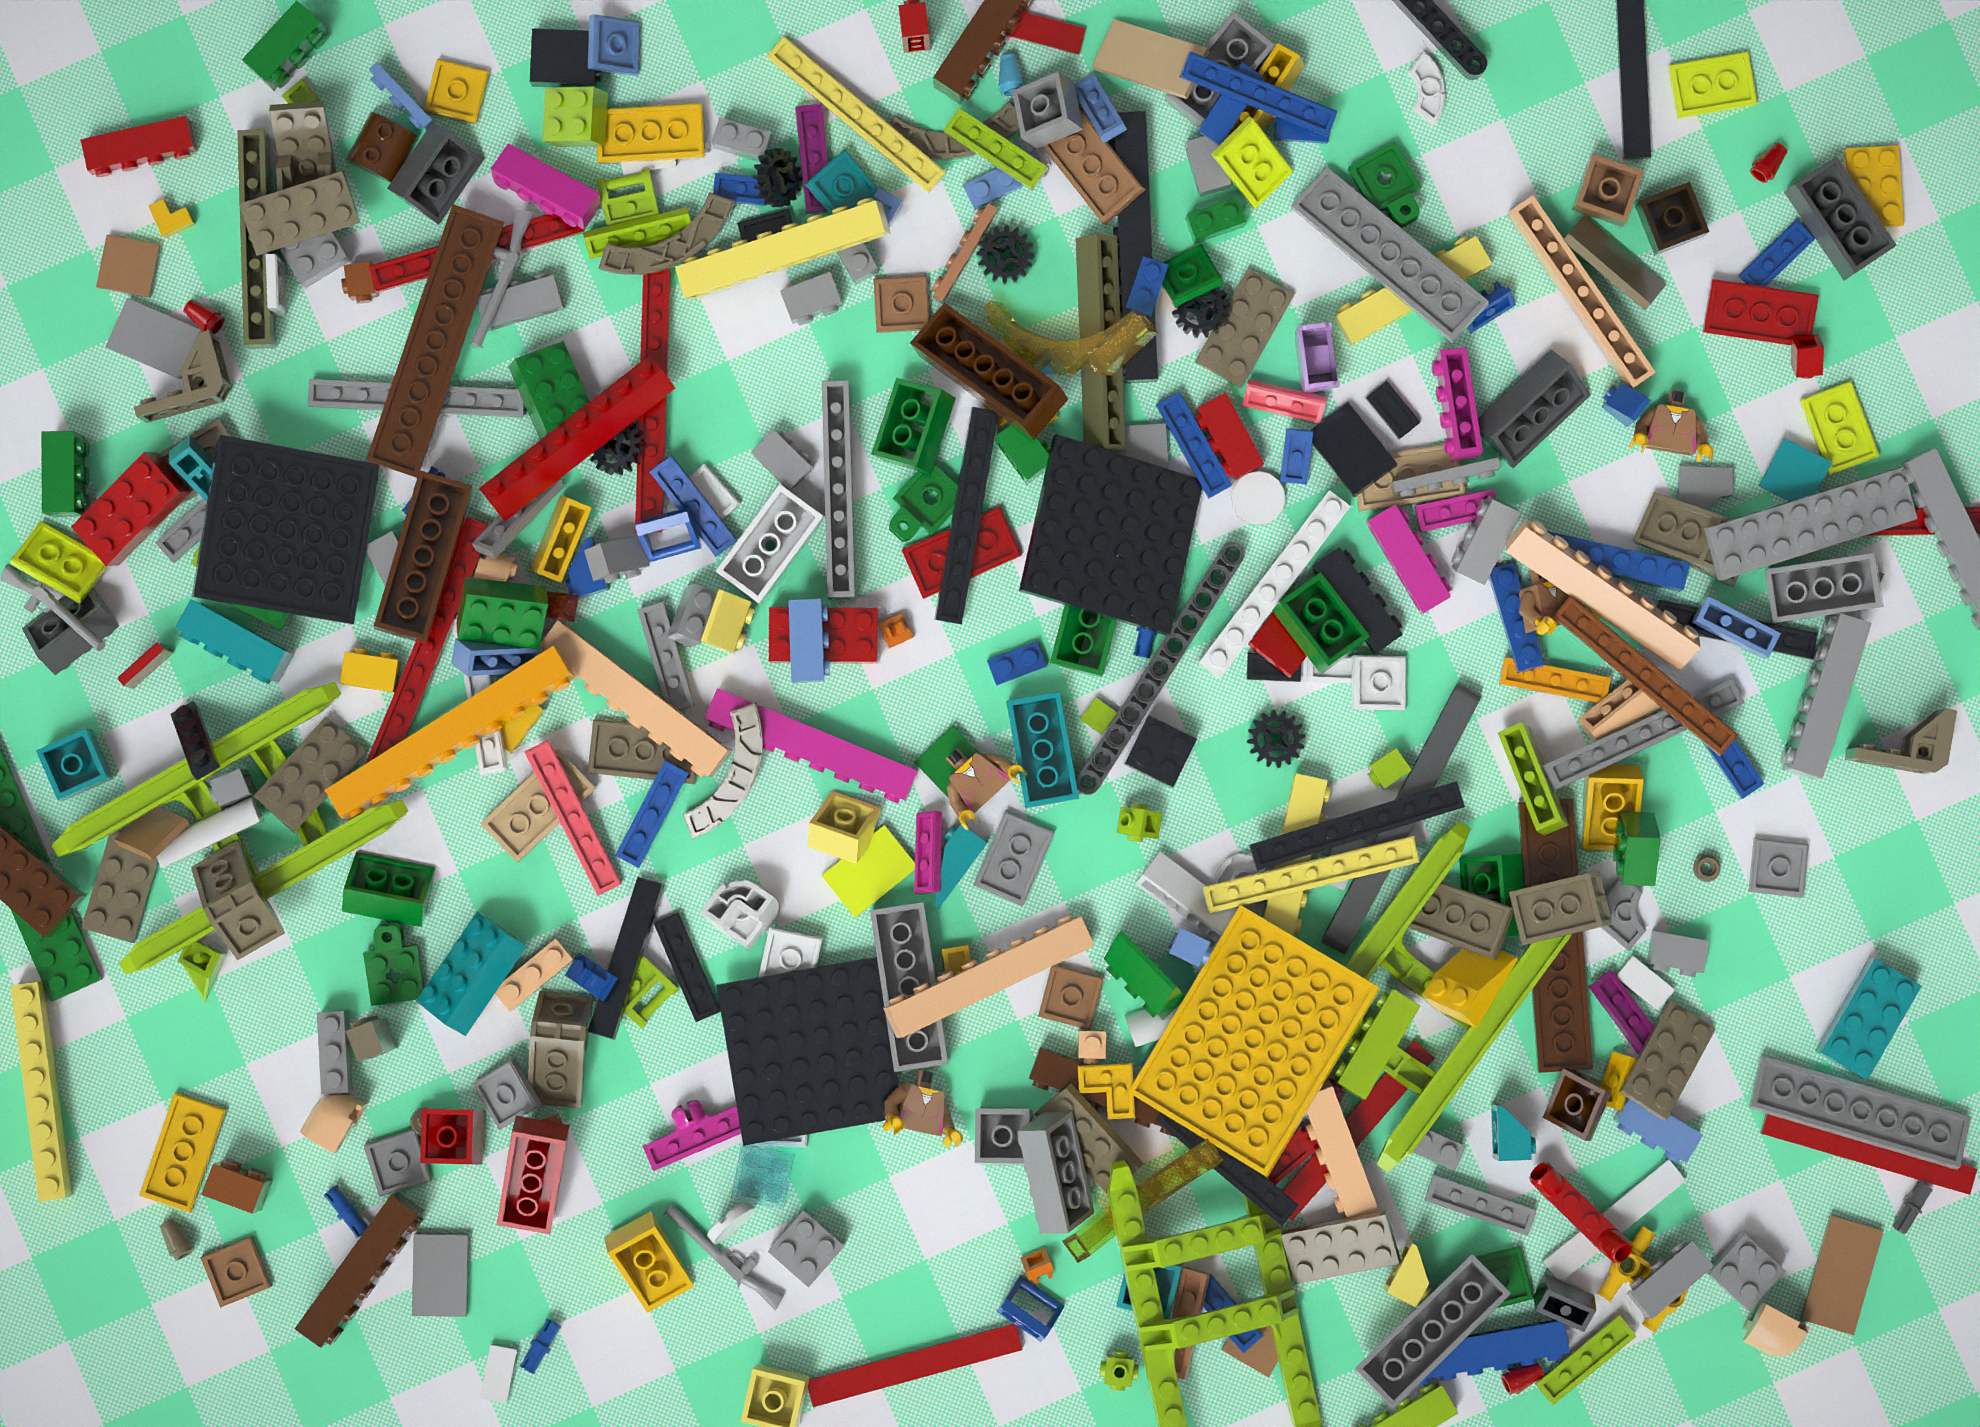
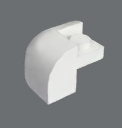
(741, 911)

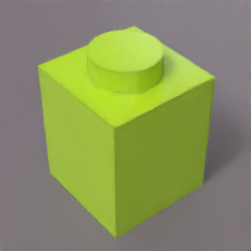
(1388, 769)

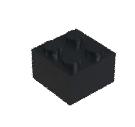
(1160, 751)

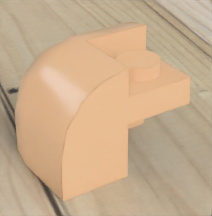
(333, 1119)
(1774, 1332)

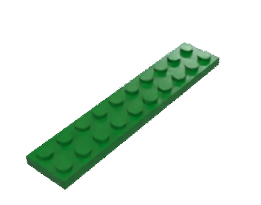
(64, 957)

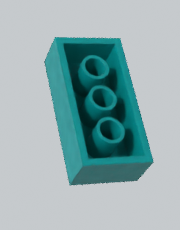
(233, 640)
(1042, 749)
(471, 973)
(1868, 1018)

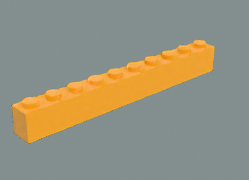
(451, 733)

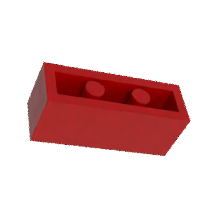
(914, 26)
(1228, 437)

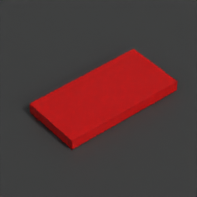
(1758, 312)
(993, 548)

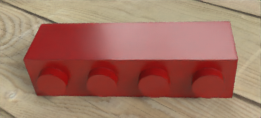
(138, 145)

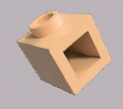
(1091, 1046)

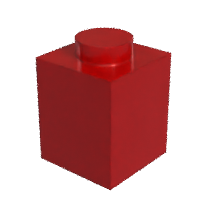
(1807, 356)

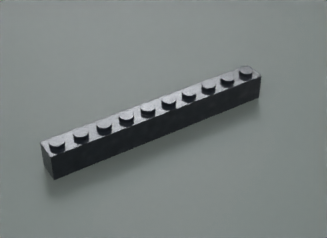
(1135, 238)

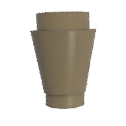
(176, 1240)

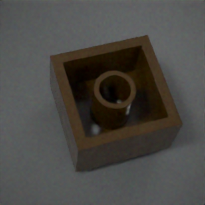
(1672, 218)

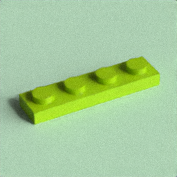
(995, 149)
(637, 232)
(1585, 1359)

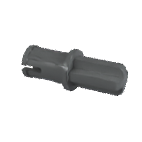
(1912, 1207)

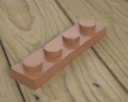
(969, 243)
(1188, 1301)

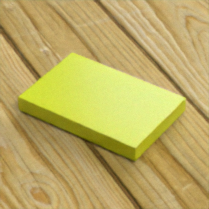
(1712, 85)
(1252, 162)
(1839, 427)
(59, 562)
(873, 876)

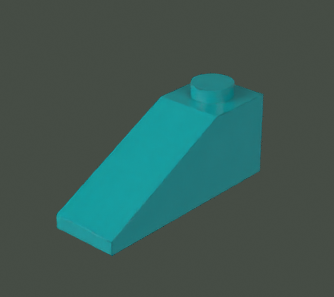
(193, 465)
(958, 856)

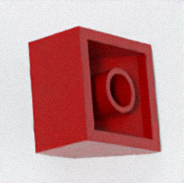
(452, 1136)

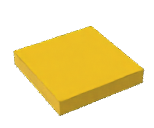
(456, 91)

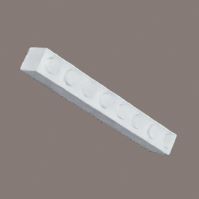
(1274, 585)

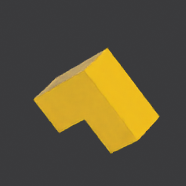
(168, 222)

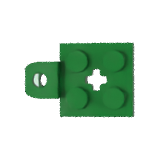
(1397, 194)
(915, 511)
(393, 954)

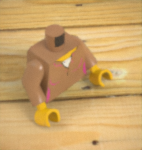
(1672, 429)
(1540, 604)
(977, 781)
(920, 1110)

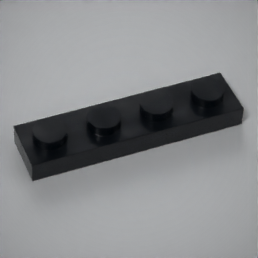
(195, 740)

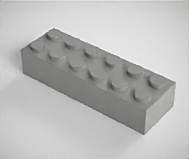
(1825, 697)
(903, 964)
(1432, 1332)

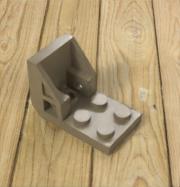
(301, 143)
(202, 364)
(1679, 532)
(1931, 736)
(235, 901)
(1560, 908)
(559, 1047)

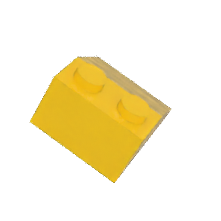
(1604, 799)
(1469, 985)
(648, 1261)

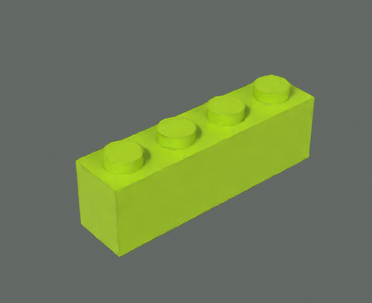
(1532, 779)
(1376, 1044)
(1425, 1410)

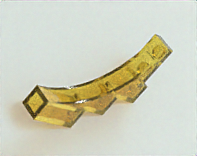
(1106, 349)
(1151, 1191)

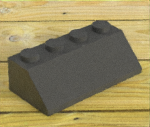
(1840, 218)
(1532, 408)

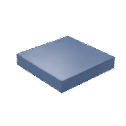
(613, 45)

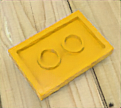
(1878, 178)

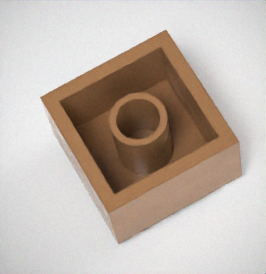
(1607, 190)

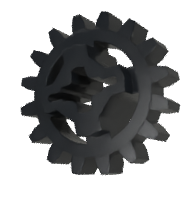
(777, 177)
(1017, 260)
(1211, 307)
(626, 451)
(1284, 728)

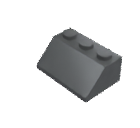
(435, 173)
(60, 644)

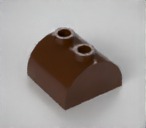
(382, 147)
(1577, 1103)

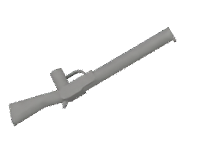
(512, 259)
(42, 595)
(740, 1274)

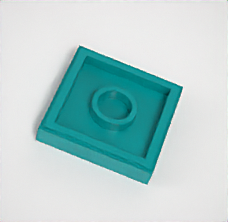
(841, 183)
(1794, 472)

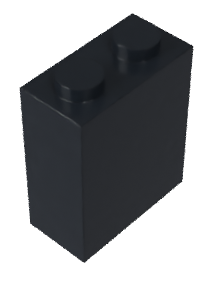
(561, 59)

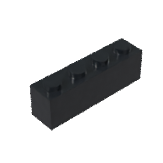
(1360, 600)

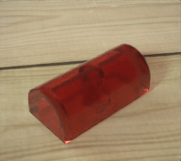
(561, 606)

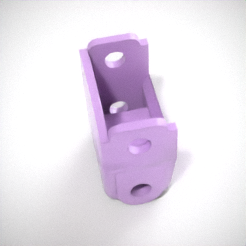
(1316, 358)

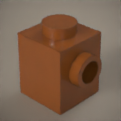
(358, 282)

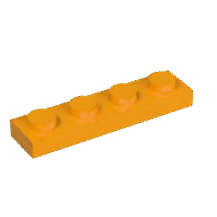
(1556, 682)

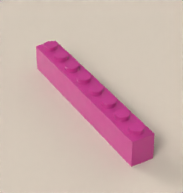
(819, 749)

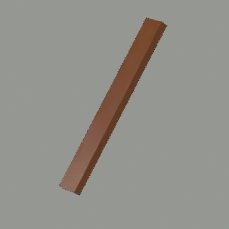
(1645, 675)

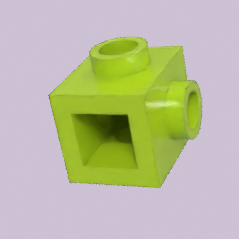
(1134, 820)
(1116, 1360)

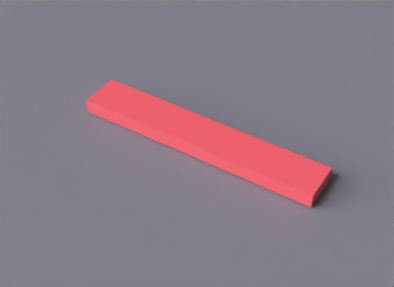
(572, 817)

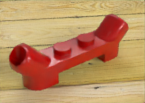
(1580, 1212)

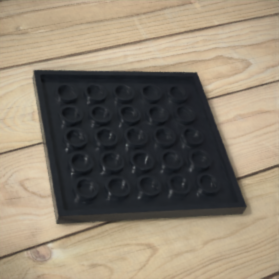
(285, 530)
(1111, 535)
(808, 1050)

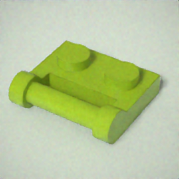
(629, 206)
(645, 979)

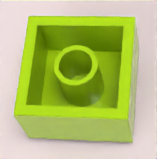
(575, 116)

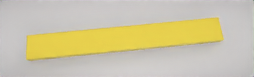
(856, 114)
(1311, 874)

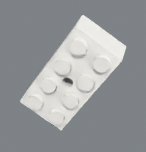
(781, 520)

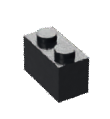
(1564, 1302)

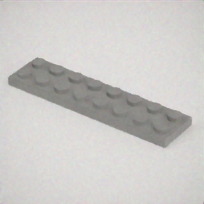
(1389, 254)
(1810, 523)
(1859, 1112)

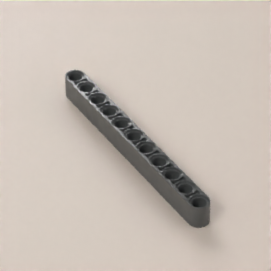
(1170, 659)
(1422, 777)

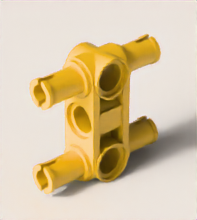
(1639, 1267)

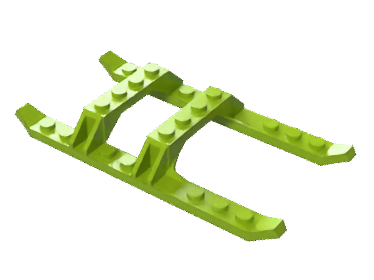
(177, 783)
(1385, 950)
(1163, 1336)

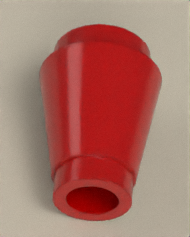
(1767, 165)
(204, 316)
(1521, 1377)

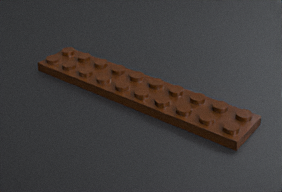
(435, 341)
(1561, 992)

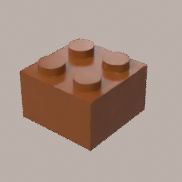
(237, 1186)

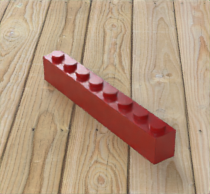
(577, 438)

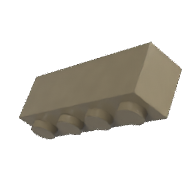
(370, 1038)

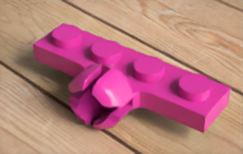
(692, 1134)

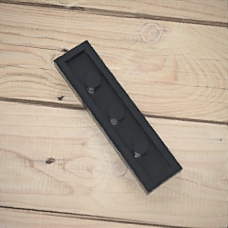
(687, 967)

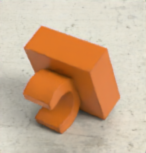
(895, 630)
(1037, 1264)

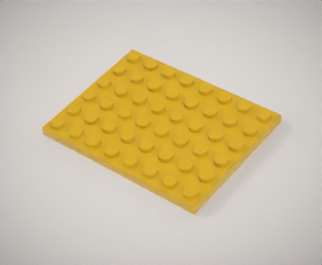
(1254, 1040)

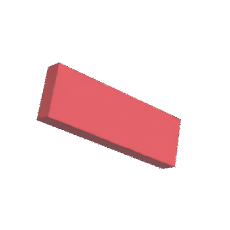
(1284, 401)

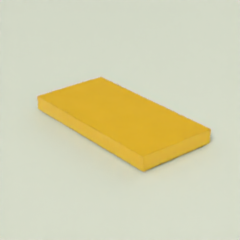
(653, 134)
(183, 1152)

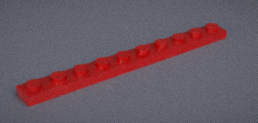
(653, 422)
(426, 656)

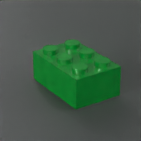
(286, 46)
(548, 386)
(913, 425)
(64, 473)
(502, 613)
(1320, 623)

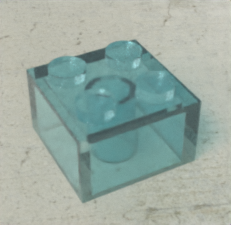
(762, 1176)

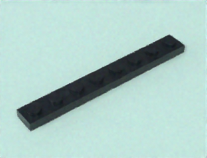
(966, 515)
(1356, 825)

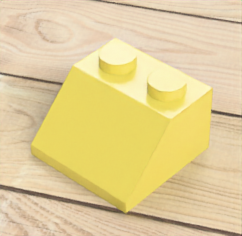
(728, 622)
(843, 827)
(1408, 1278)

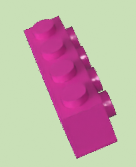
(545, 186)
(1458, 404)
(1408, 559)

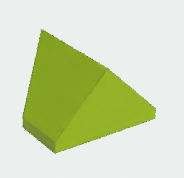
(202, 965)

